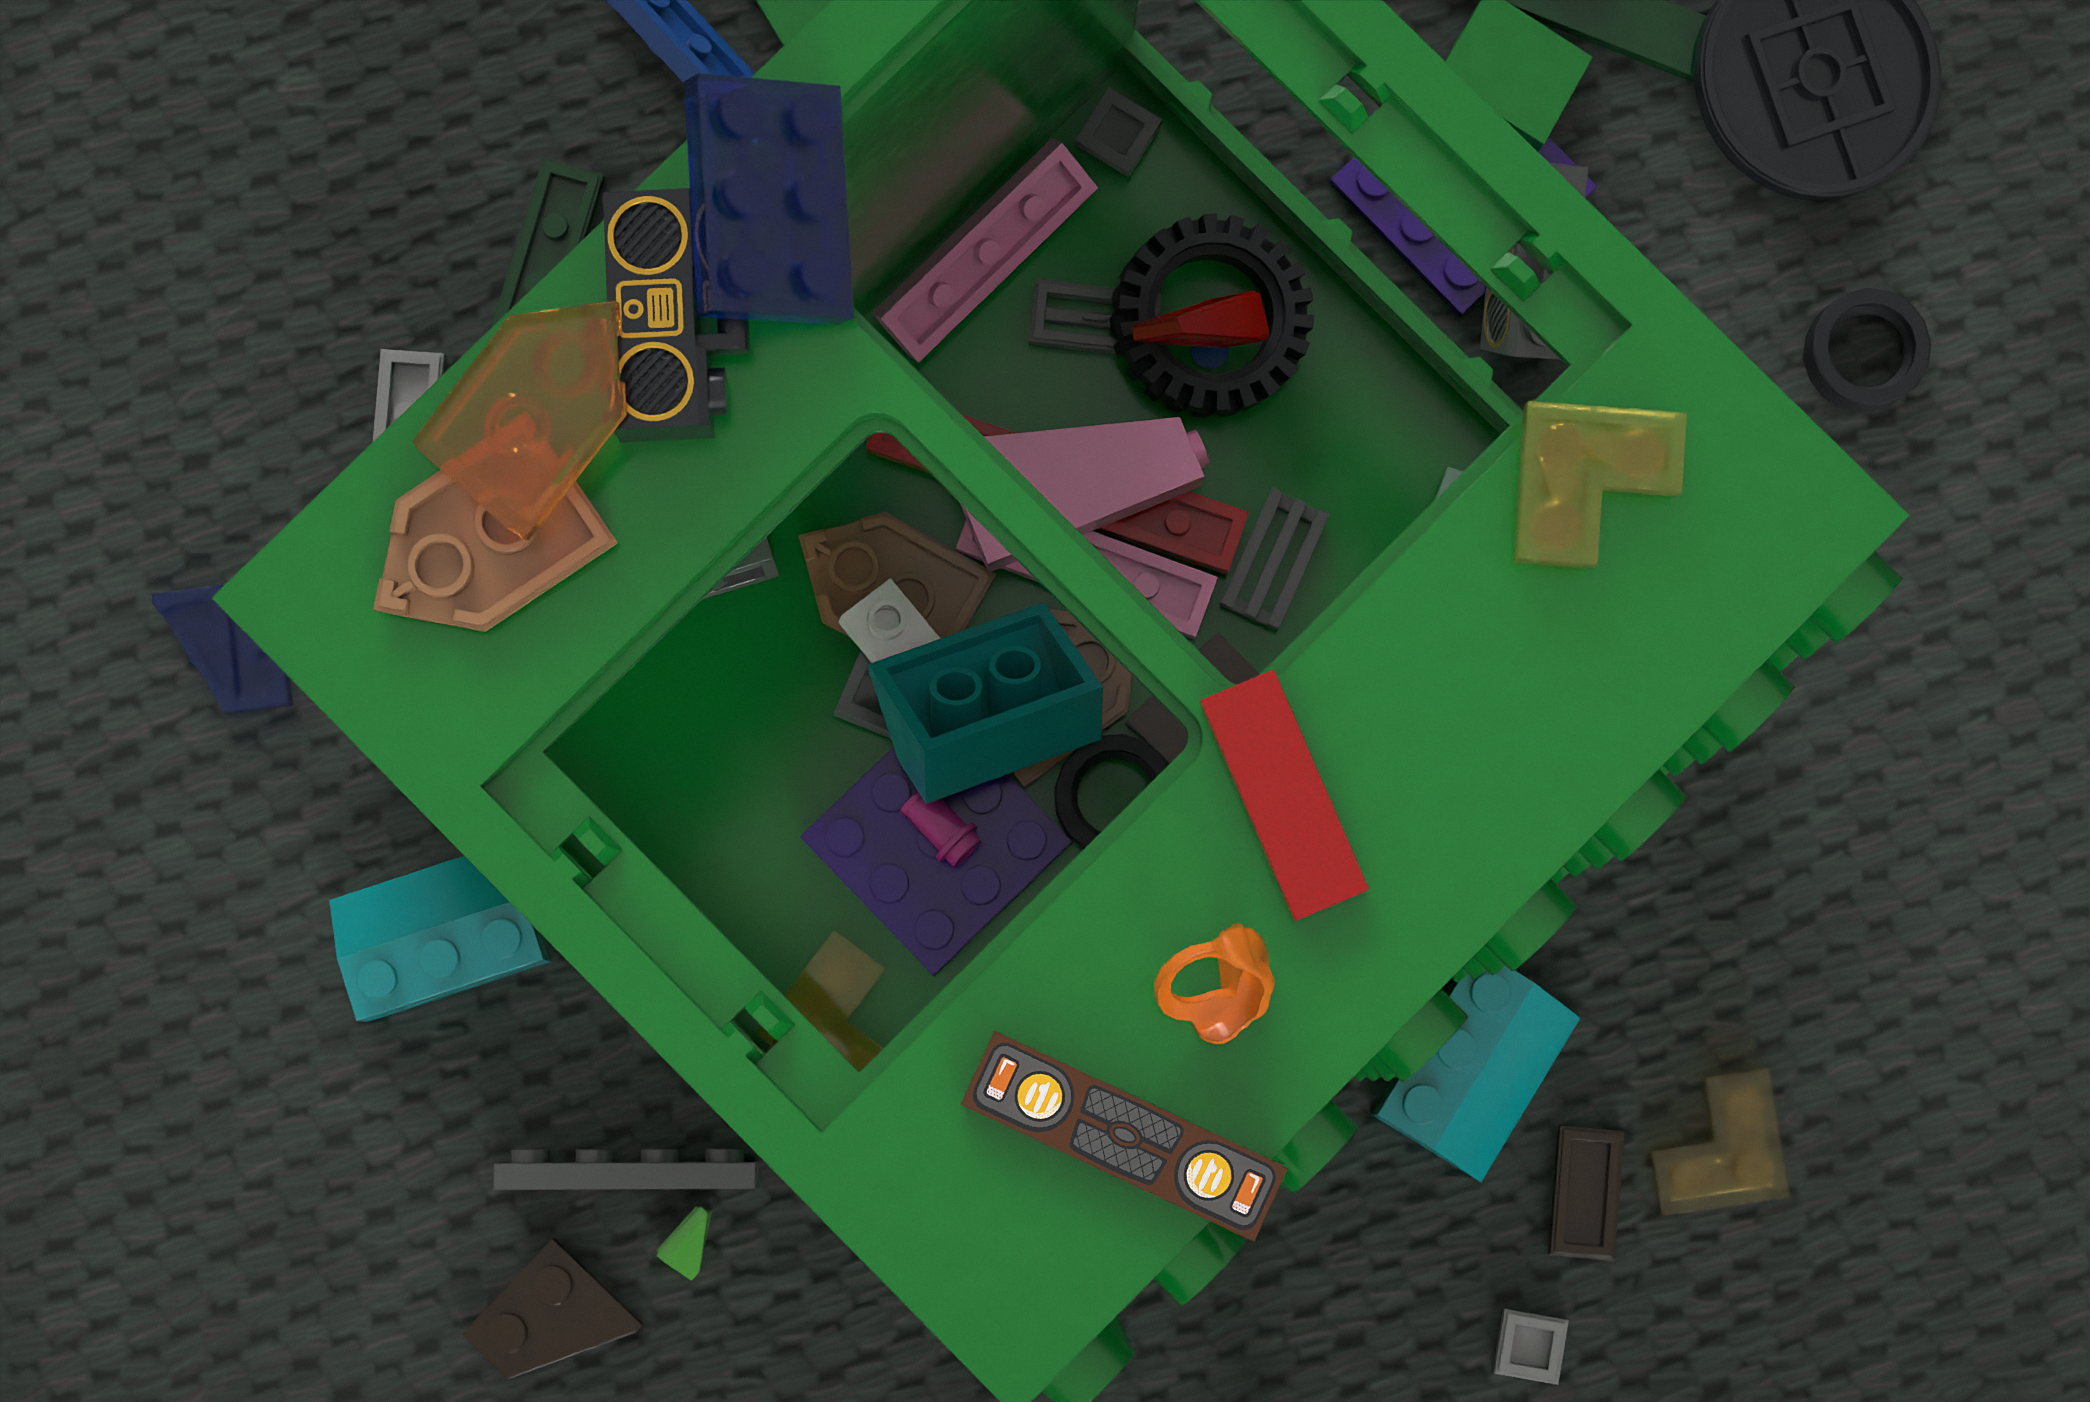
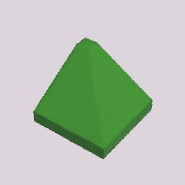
(686, 1244)

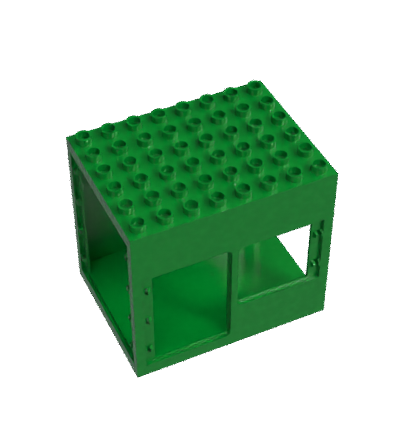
(1476, 718)

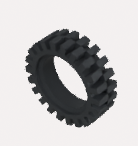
(1268, 270)

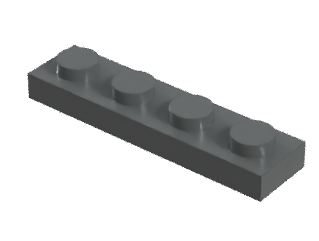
(598, 1170)

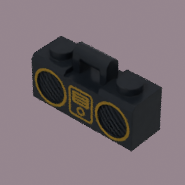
(661, 345)

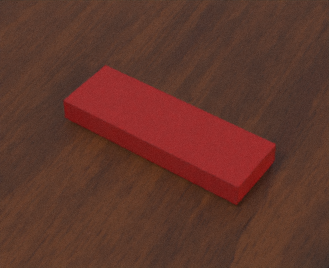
(1283, 795)

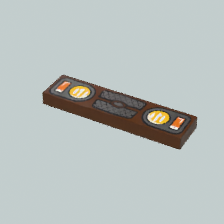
(1124, 1136)

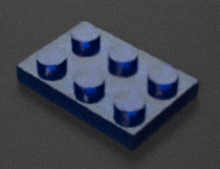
(768, 200)

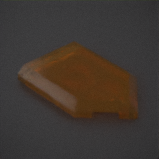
(531, 412)

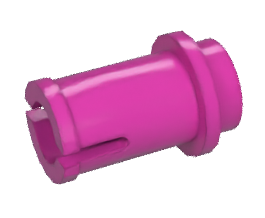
(942, 828)

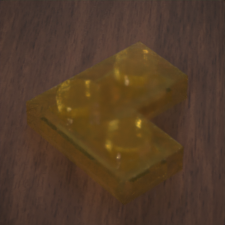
(1574, 456)
(831, 992)
(1740, 1162)

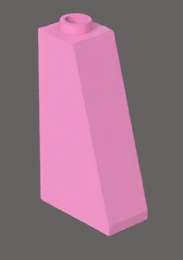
(1099, 472)

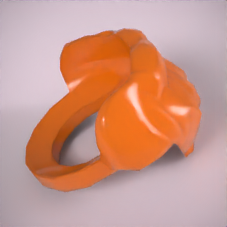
(1244, 985)

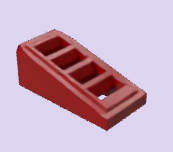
(1211, 323)

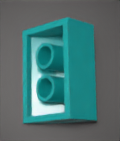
(987, 701)
(428, 938)
(1484, 1075)

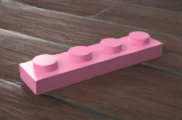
(985, 250)
(1169, 586)

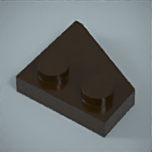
(549, 1315)

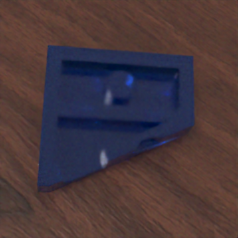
(228, 659)

